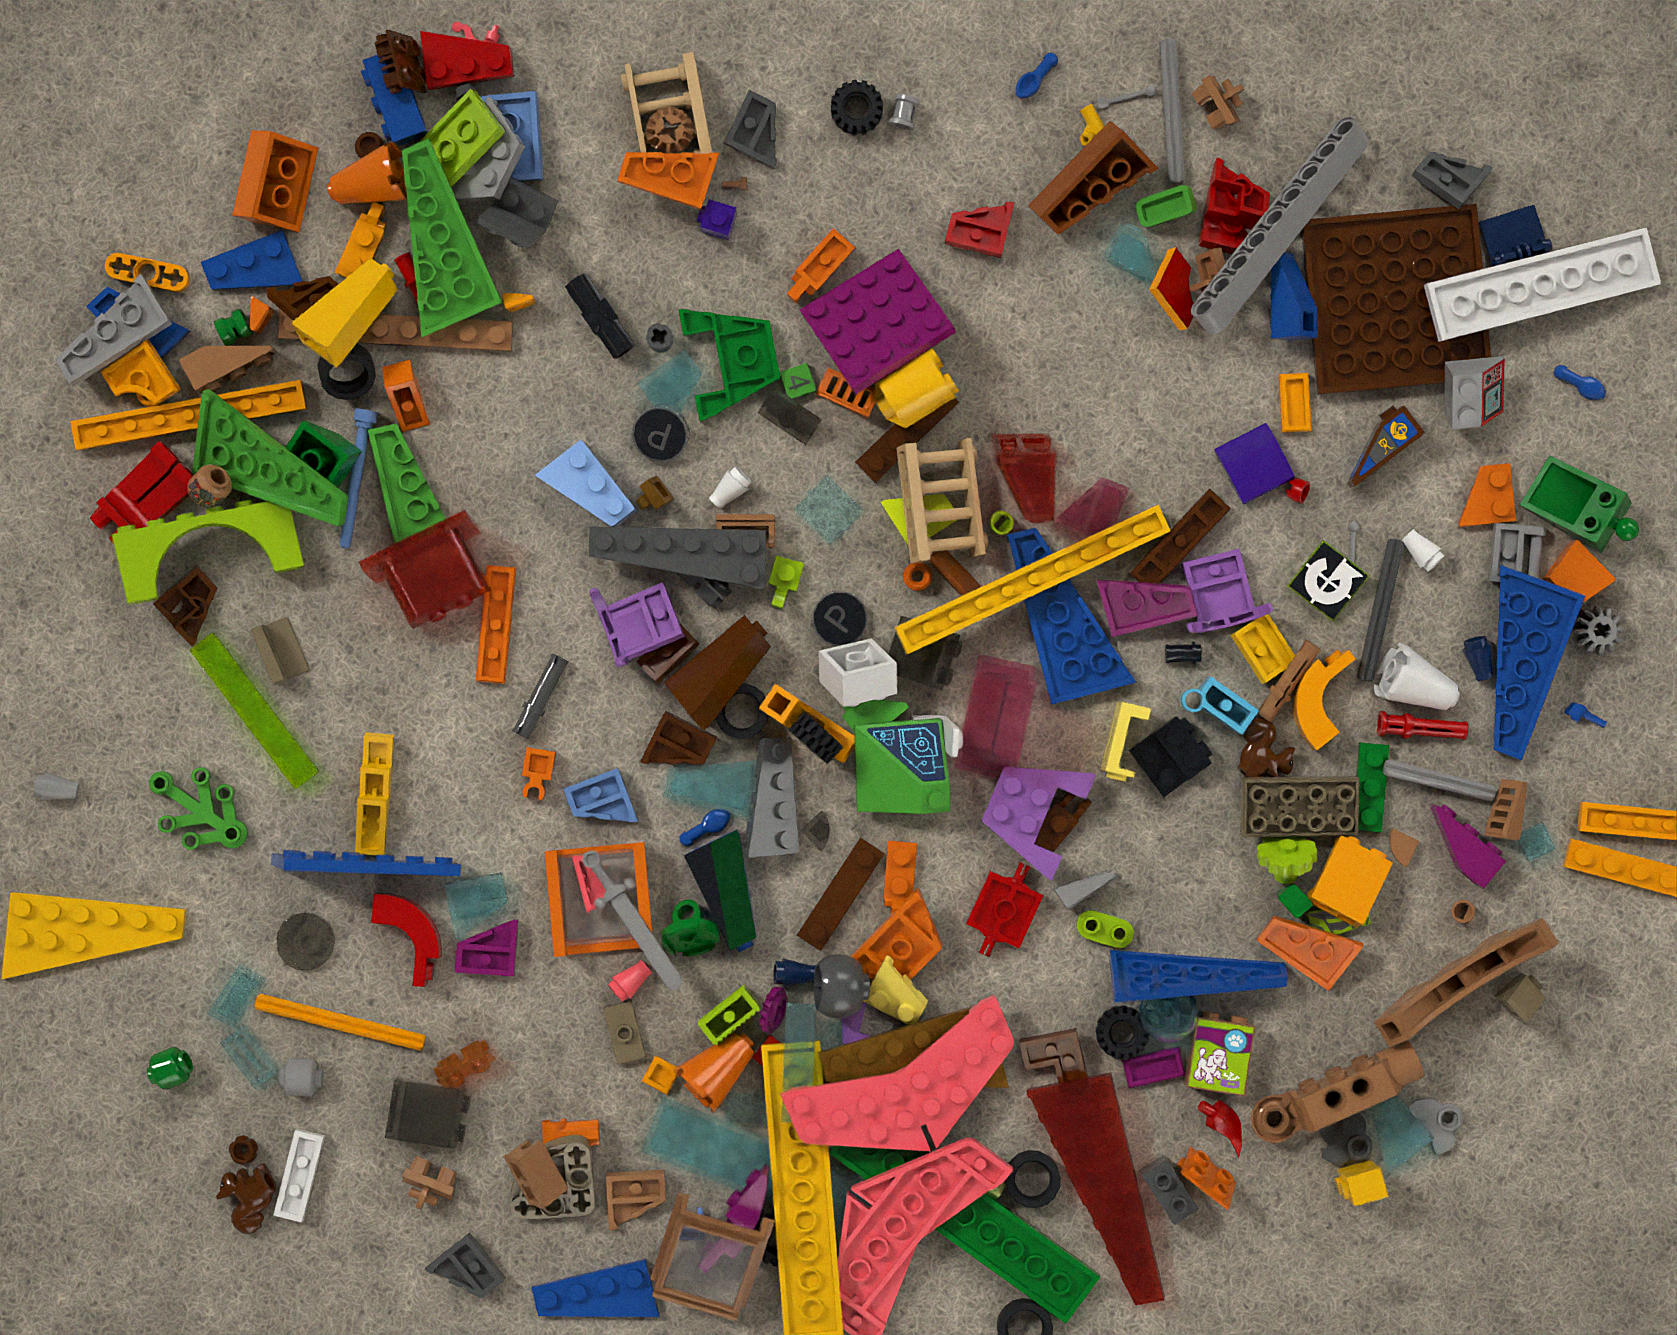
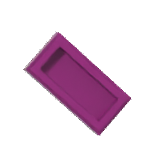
(1153, 1067)

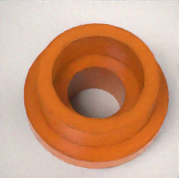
(927, 576)

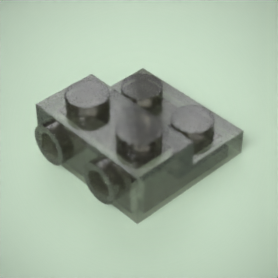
(928, 664)

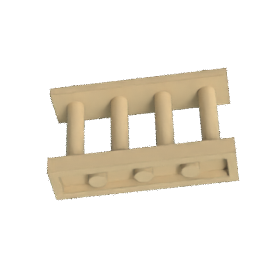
(690, 100)
(918, 517)

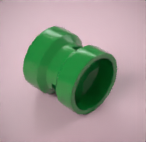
(233, 327)

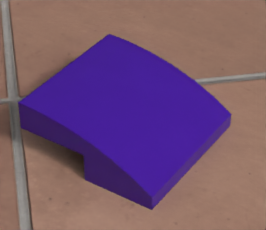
(1254, 463)

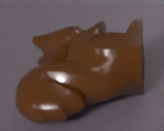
(1257, 757)
(252, 1192)

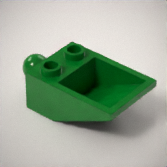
(1575, 499)

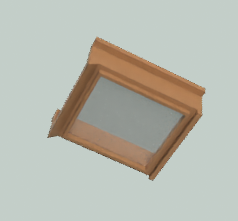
(708, 1261)

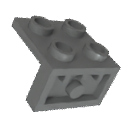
(519, 214)

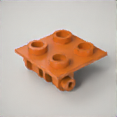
(1209, 1178)

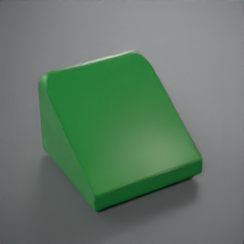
(1294, 900)

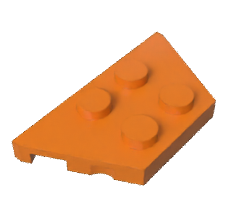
(905, 936)

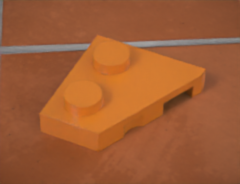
(1490, 497)

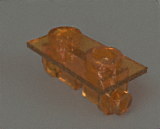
(453, 1071)

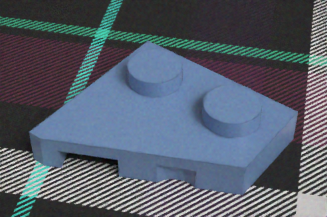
(601, 798)

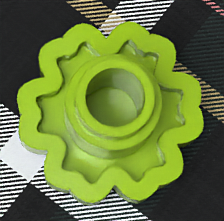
(1287, 856)

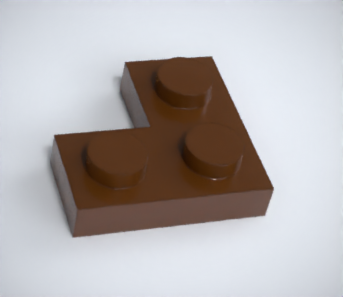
(1055, 1049)

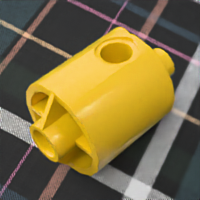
(914, 390)

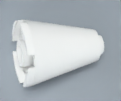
(1414, 680)

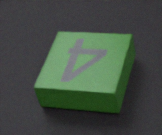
(798, 381)

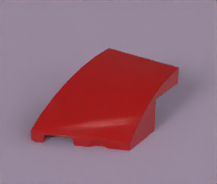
(1226, 216)

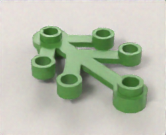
(202, 811)

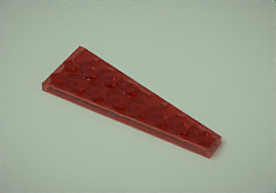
(1094, 1147)

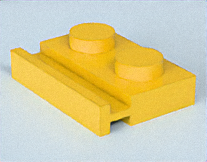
(1263, 648)

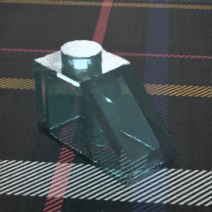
(1131, 253)

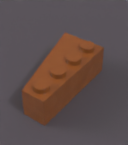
(1091, 178)

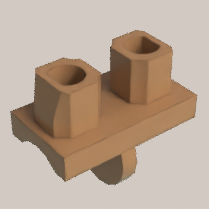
(1210, 91)
(417, 1177)

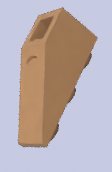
(215, 364)

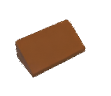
(953, 572)

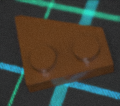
(678, 742)

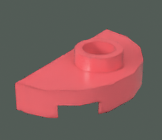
(589, 883)

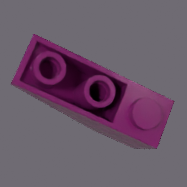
(1469, 854)

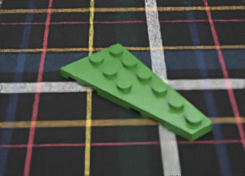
(446, 259)
(262, 464)

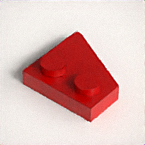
(980, 229)

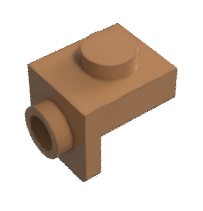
(1208, 265)

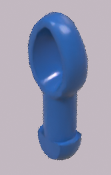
(1031, 81)
(1587, 386)
(711, 823)

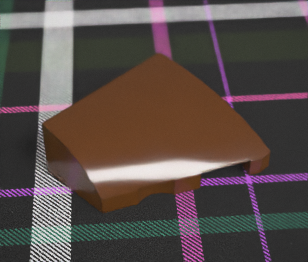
(196, 593)

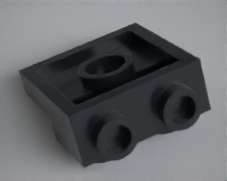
(1171, 755)

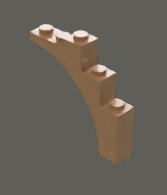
(1461, 977)

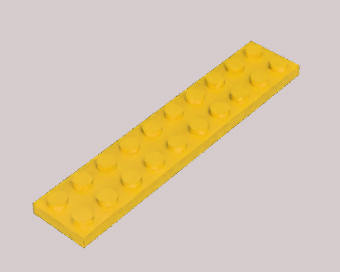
(801, 1213)

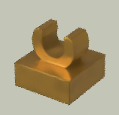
(654, 494)

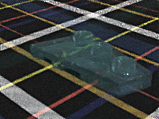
(714, 786)

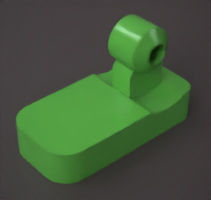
(1166, 206)

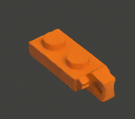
(820, 265)
(899, 872)

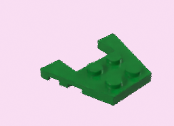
(744, 356)

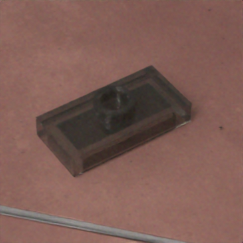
(789, 416)

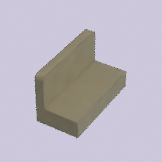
(280, 650)

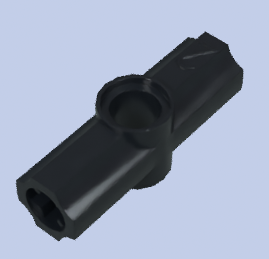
(599, 316)

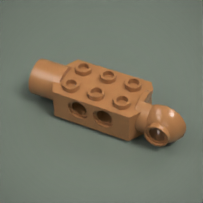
(1306, 1108)

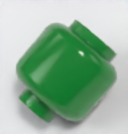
(169, 1068)

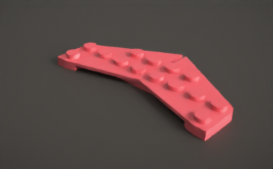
(928, 1091)
(904, 1209)

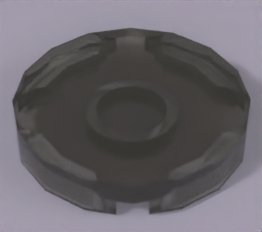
(308, 933)

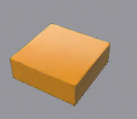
(660, 1075)

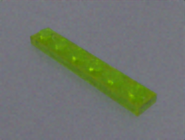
(254, 710)

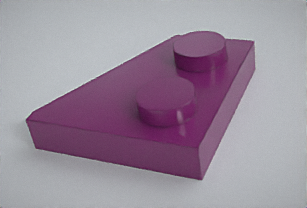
(490, 951)

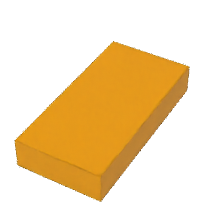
(1295, 402)

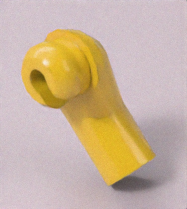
(1093, 124)

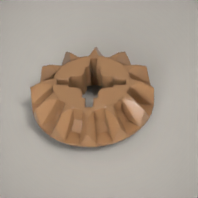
(683, 133)

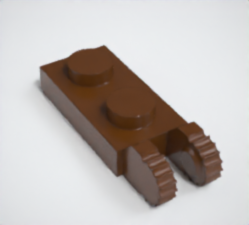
(1059, 823)

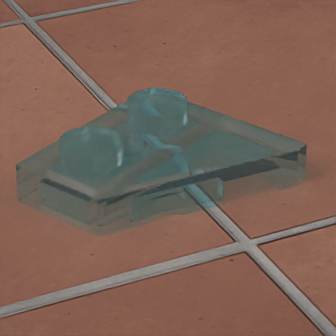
(672, 381)
(474, 900)
(1399, 1132)

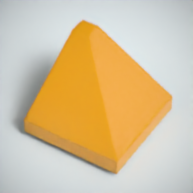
(517, 301)

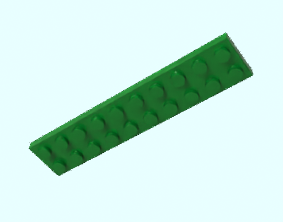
(996, 1239)

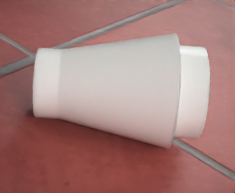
(730, 487)
(1422, 550)

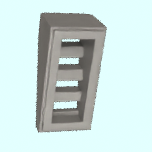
(1077, 890)

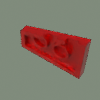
(460, 61)

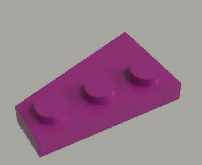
(1144, 605)

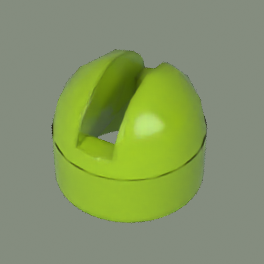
(1005, 526)

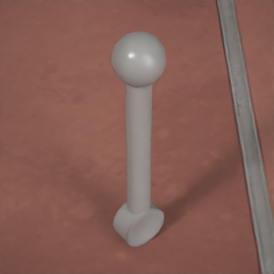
(1103, 103)
(1353, 528)

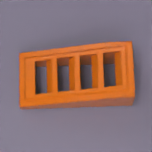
(821, 391)

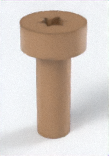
(736, 184)

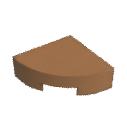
(1402, 846)

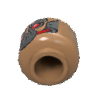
(209, 486)

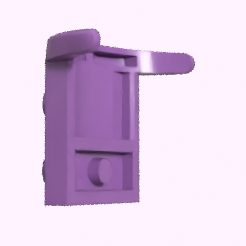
(1221, 592)
(638, 622)

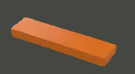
(496, 625)

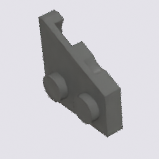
(755, 129)
(1450, 177)
(468, 1267)

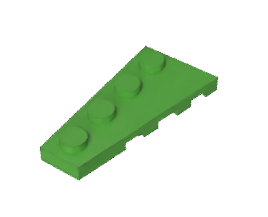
(405, 491)

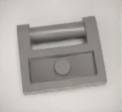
(1508, 548)

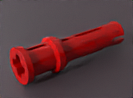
(1407, 726)

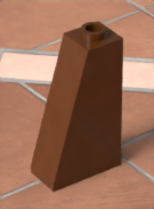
(718, 671)

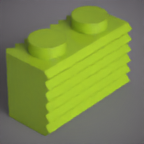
(729, 1014)

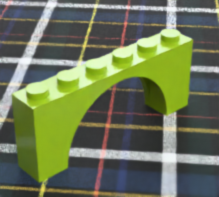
(143, 549)

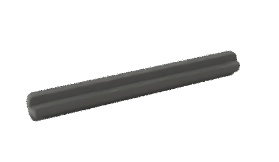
(1380, 609)

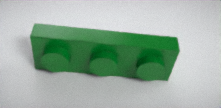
(1371, 785)

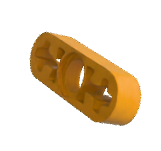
(141, 262)

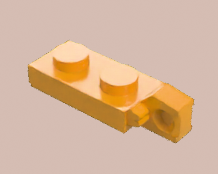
(363, 240)

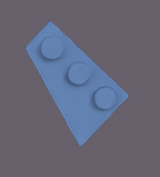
(524, 115)

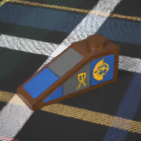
(1387, 439)

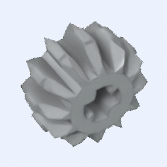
(1598, 618)

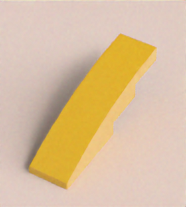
(374, 793)

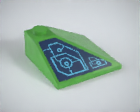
(901, 767)

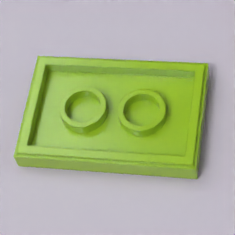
(464, 135)

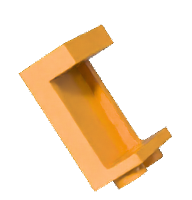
(1350, 881)

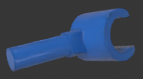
(1578, 711)

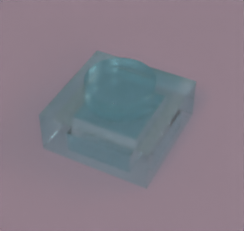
(1535, 841)

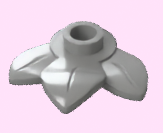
(1431, 1114)

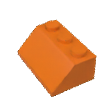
(275, 180)

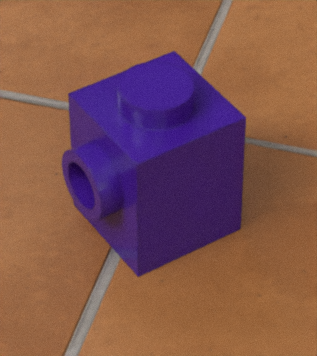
(717, 219)

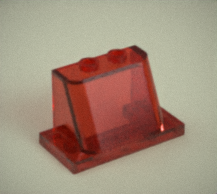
(1029, 472)
(431, 570)

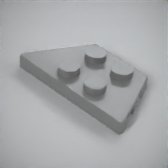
(493, 170)

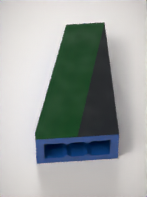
(725, 887)

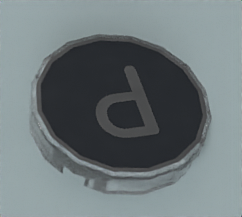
(660, 433)
(839, 618)

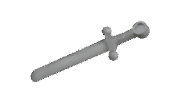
(632, 920)

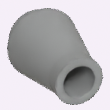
(54, 787)

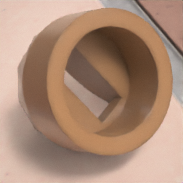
(1457, 908)

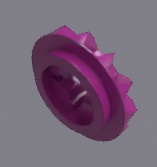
(773, 1009)

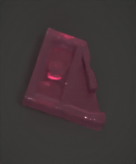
(1095, 508)

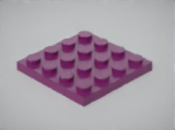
(877, 321)

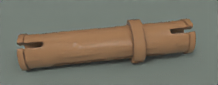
(1281, 691)

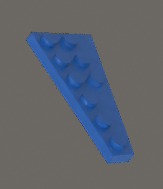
(1067, 637)
(1531, 641)
(357, 863)
(1158, 976)

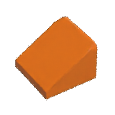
(259, 315)

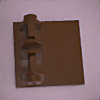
(406, 69)

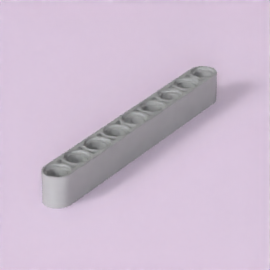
(1280, 225)

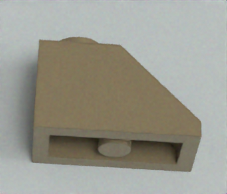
(1521, 997)

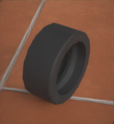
(353, 388)
(757, 727)
(1054, 1182)
(1021, 1305)

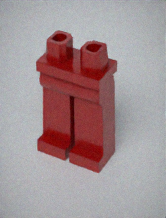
(146, 492)

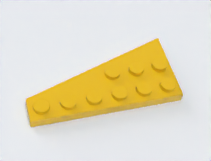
(68, 930)

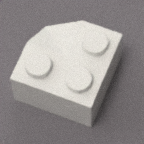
(857, 672)

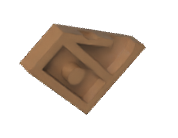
(633, 1193)

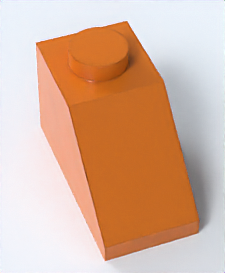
(405, 395)

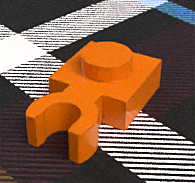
(539, 767)

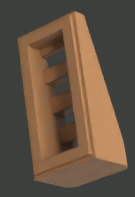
(1497, 823)

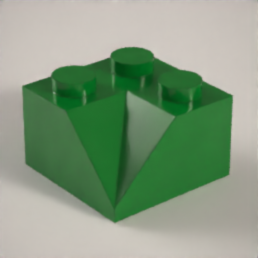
(324, 451)

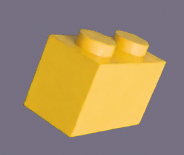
(1361, 1183)

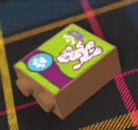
(1220, 1054)

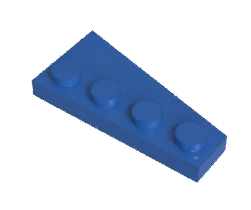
(606, 1292)

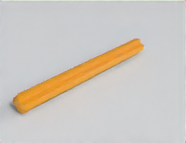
(340, 1022)

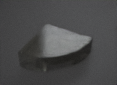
(818, 830)

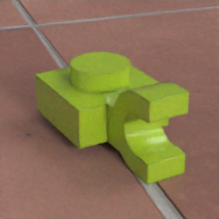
(785, 577)

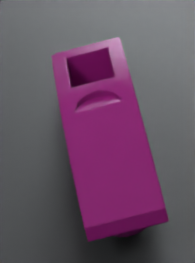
(746, 1205)

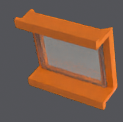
(600, 929)

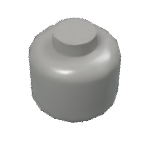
(301, 1077)

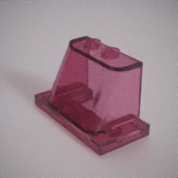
(996, 716)

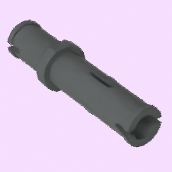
(534, 707)

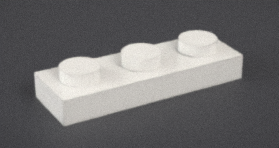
(299, 1175)

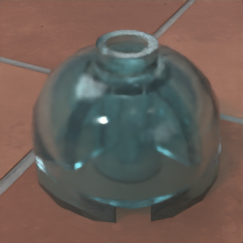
(1169, 1018)

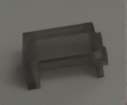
(427, 1113)

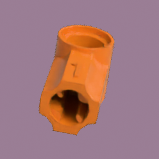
(586, 1128)

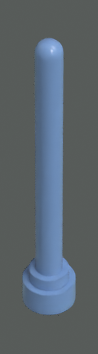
(364, 422)

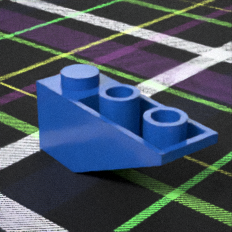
(1291, 302)

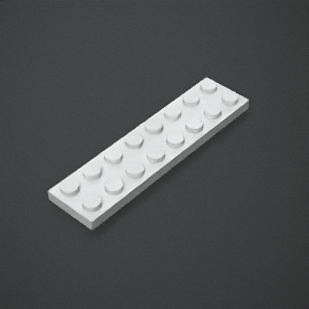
(1542, 284)

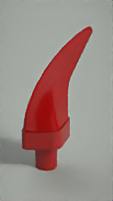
(1223, 1120)

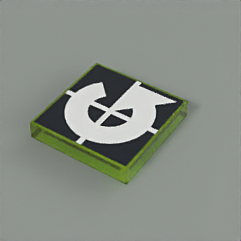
(1328, 580)

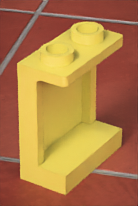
(1117, 737)

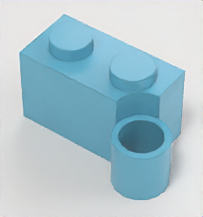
(1222, 705)

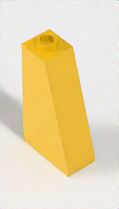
(346, 312)

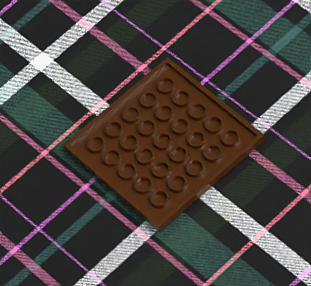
(1373, 300)

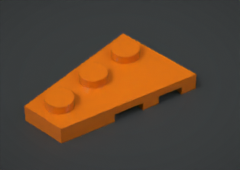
(673, 176)
(1309, 949)

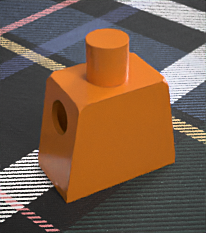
(1579, 571)

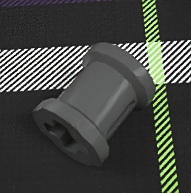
(662, 329)

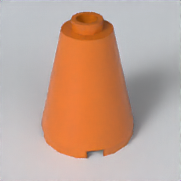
(371, 178)
(716, 1069)

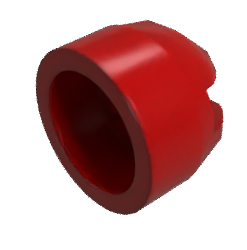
(1299, 490)

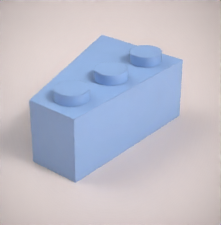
(588, 484)

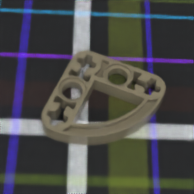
(570, 1204)

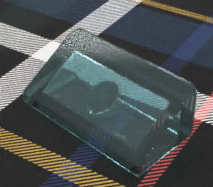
(237, 995)

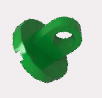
(690, 935)

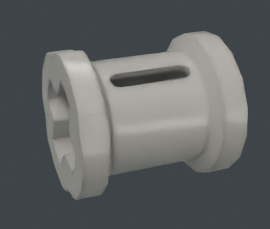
(904, 112)

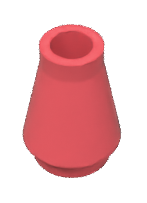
(629, 981)

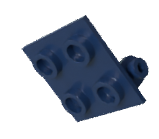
(1514, 236)

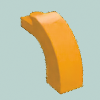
(1307, 699)
(788, 708)

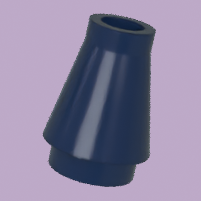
(1479, 656)
(792, 973)

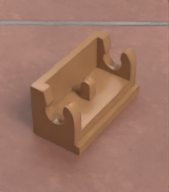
(749, 522)
(536, 1173)

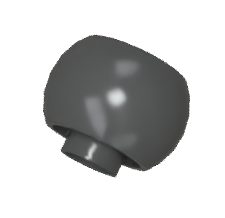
(840, 986)

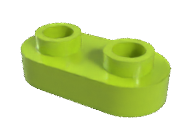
(1105, 928)

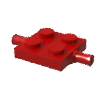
(1004, 909)

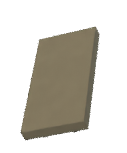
(1299, 806)

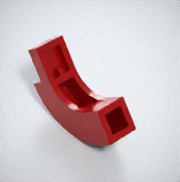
(417, 923)

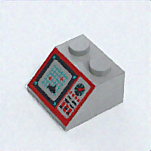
(1473, 391)

